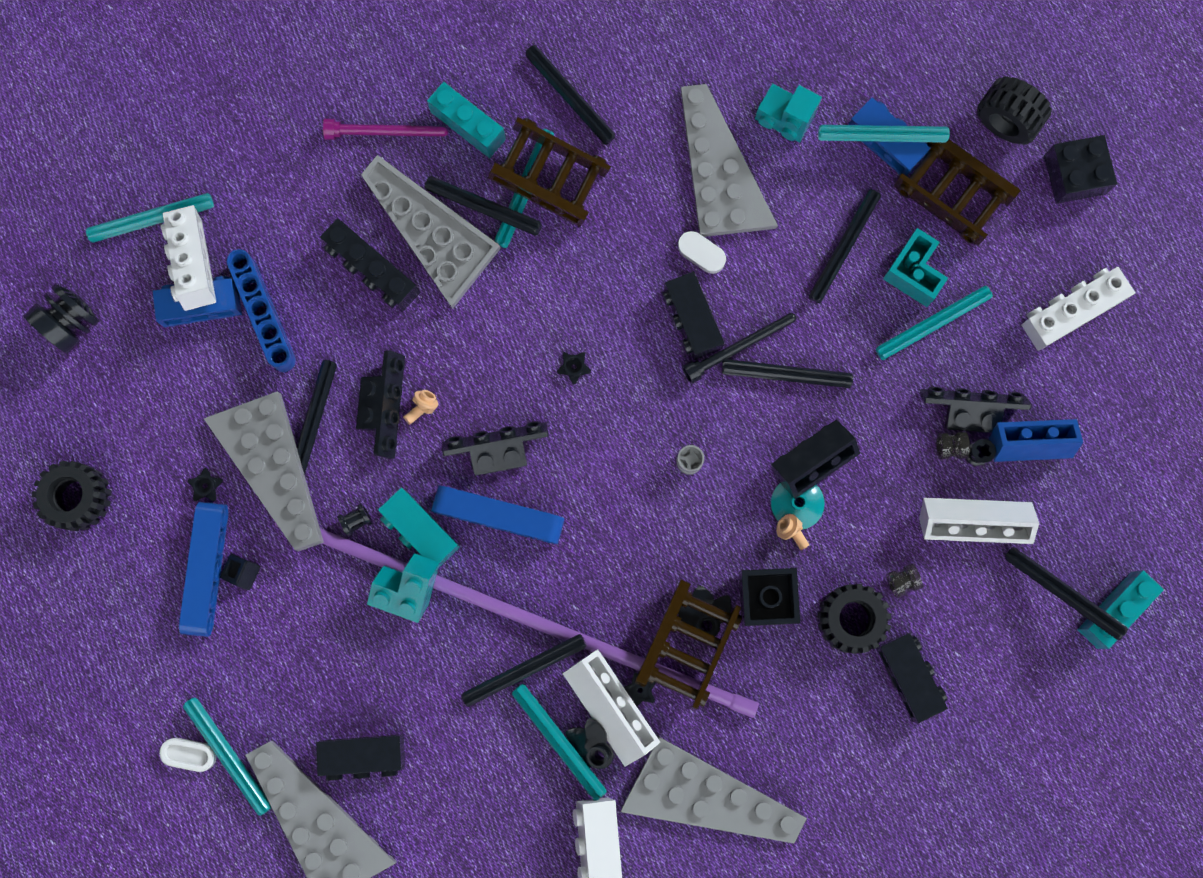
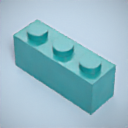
(466, 120)
(417, 527)
(1125, 605)

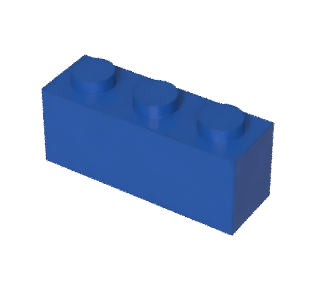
(898, 155)
(171, 313)
(1036, 440)

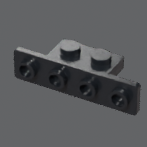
(380, 404)
(974, 410)
(496, 449)

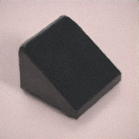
(240, 572)

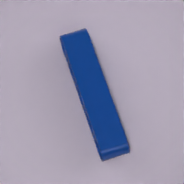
(254, 300)
(497, 514)
(203, 569)

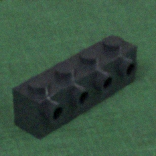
(370, 265)

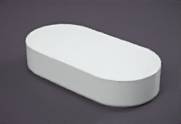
(701, 252)
(187, 754)

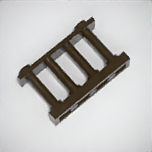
(980, 178)
(550, 197)
(662, 648)

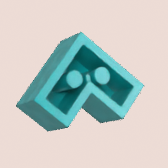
(788, 112)
(912, 274)
(406, 592)

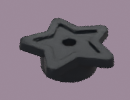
(578, 360)
(205, 478)
(636, 697)

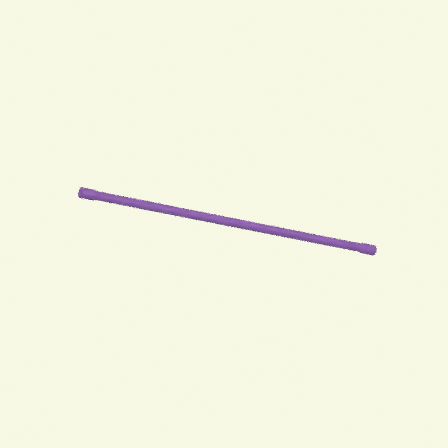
(733, 701)

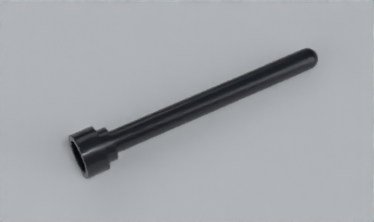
(694, 370)

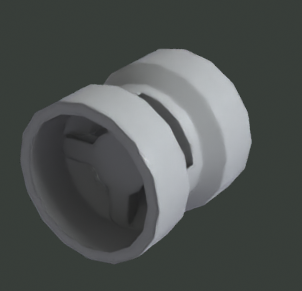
(691, 455)

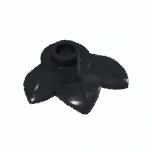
(696, 617)
(588, 742)

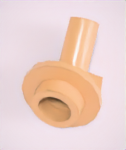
(425, 402)
(791, 527)

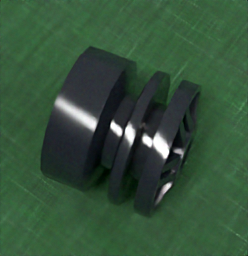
(61, 318)

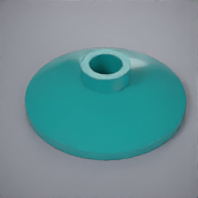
(809, 514)

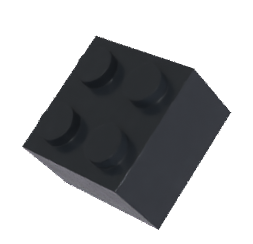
(1080, 169)
(769, 597)

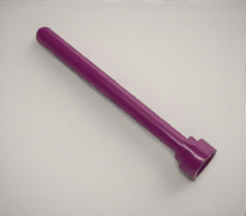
(335, 129)

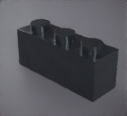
(692, 316)
(815, 458)
(912, 677)
(360, 756)

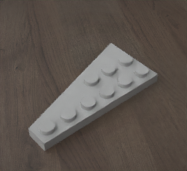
(722, 182)
(440, 238)
(266, 454)
(694, 793)
(317, 828)

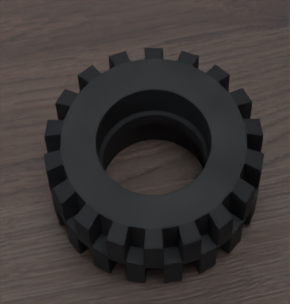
(1014, 110)
(51, 490)
(876, 612)

